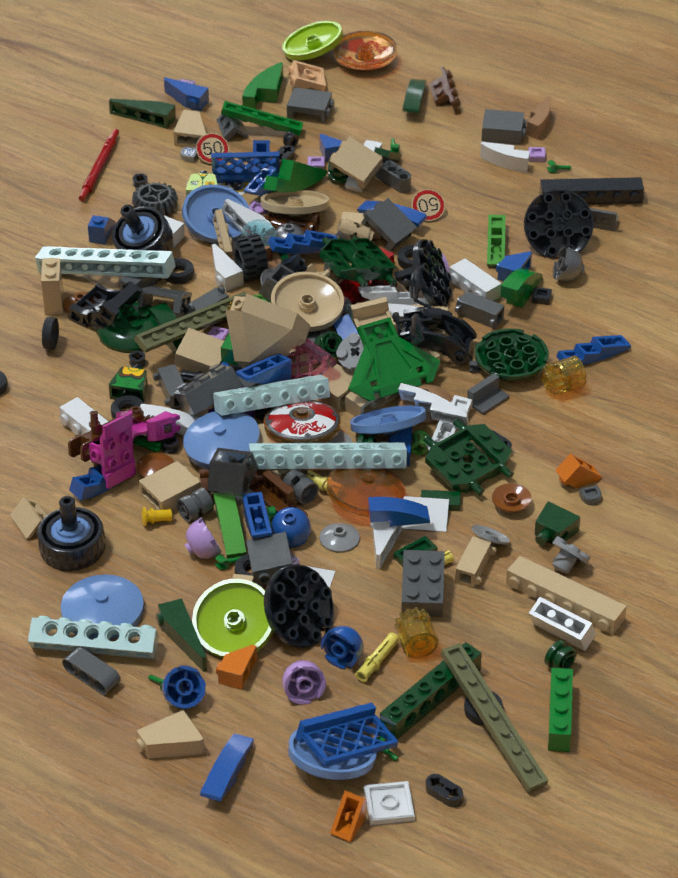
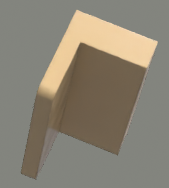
(28, 516)

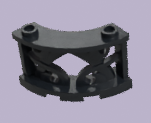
(107, 305)
(455, 346)

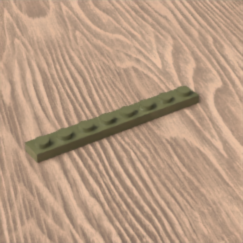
(177, 328)
(494, 717)

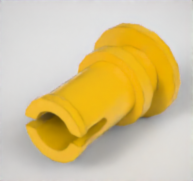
(155, 515)

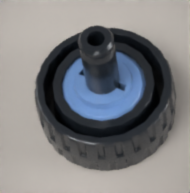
(142, 230)
(71, 537)

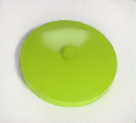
(312, 40)
(231, 617)

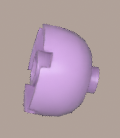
(201, 541)
(303, 682)

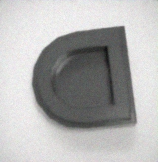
(590, 495)

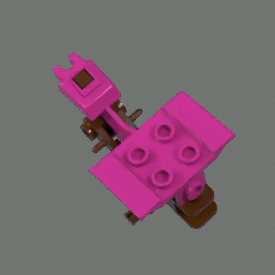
(112, 442)

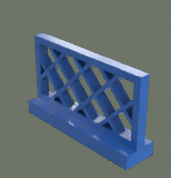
(239, 172)
(340, 723)

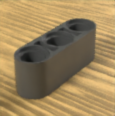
(394, 176)
(91, 671)

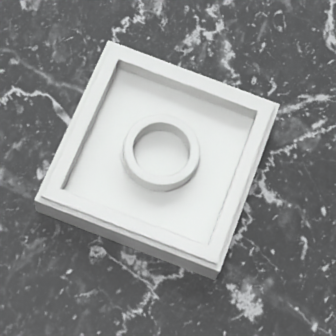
(389, 803)

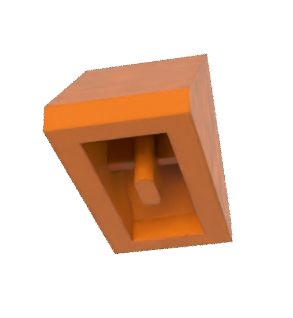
(349, 816)

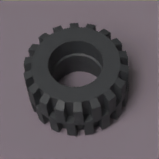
(250, 256)

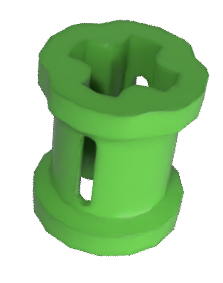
(415, 447)

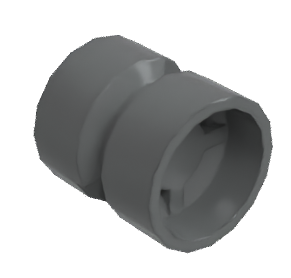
(304, 487)
(192, 505)

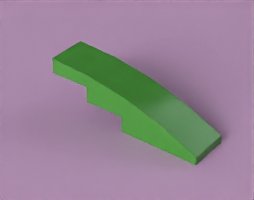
(496, 239)
(229, 525)

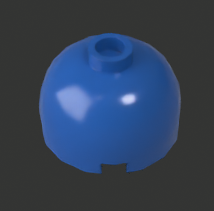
(294, 523)
(342, 646)
(183, 687)

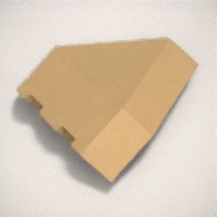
(263, 329)

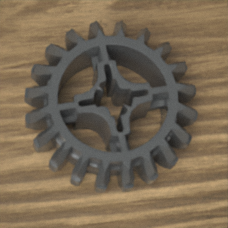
(156, 196)

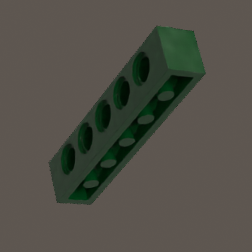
(424, 696)

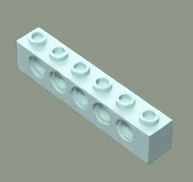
(271, 395)
(144, 648)

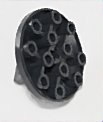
(556, 221)
(433, 275)
(298, 606)

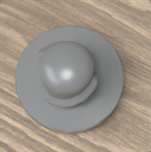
(567, 556)

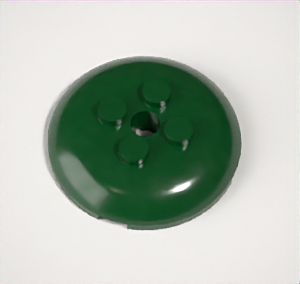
(129, 323)
(511, 354)

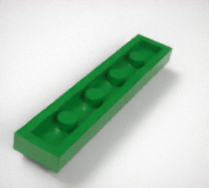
(261, 118)

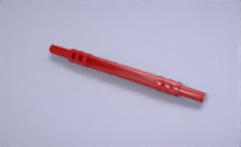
(98, 165)

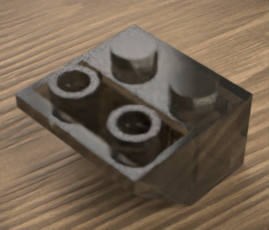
(231, 472)

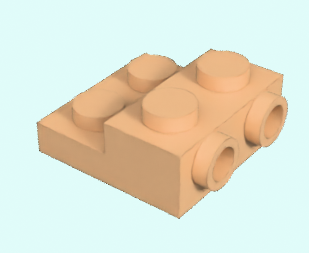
(305, 76)

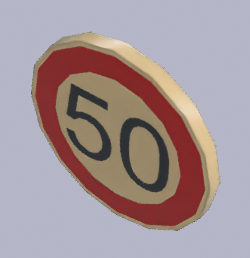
(210, 144)
(430, 203)

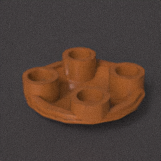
(153, 462)

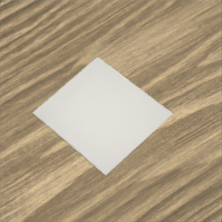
(437, 512)

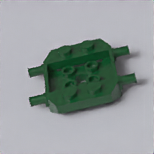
(366, 259)
(448, 455)

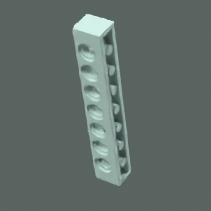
(110, 261)
(329, 455)

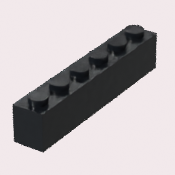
(599, 189)

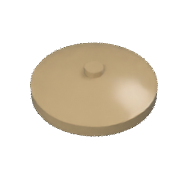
(295, 203)
(312, 297)

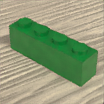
(560, 709)

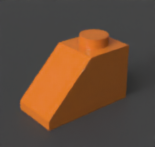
(577, 472)
(237, 667)

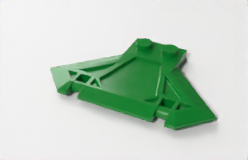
(389, 362)

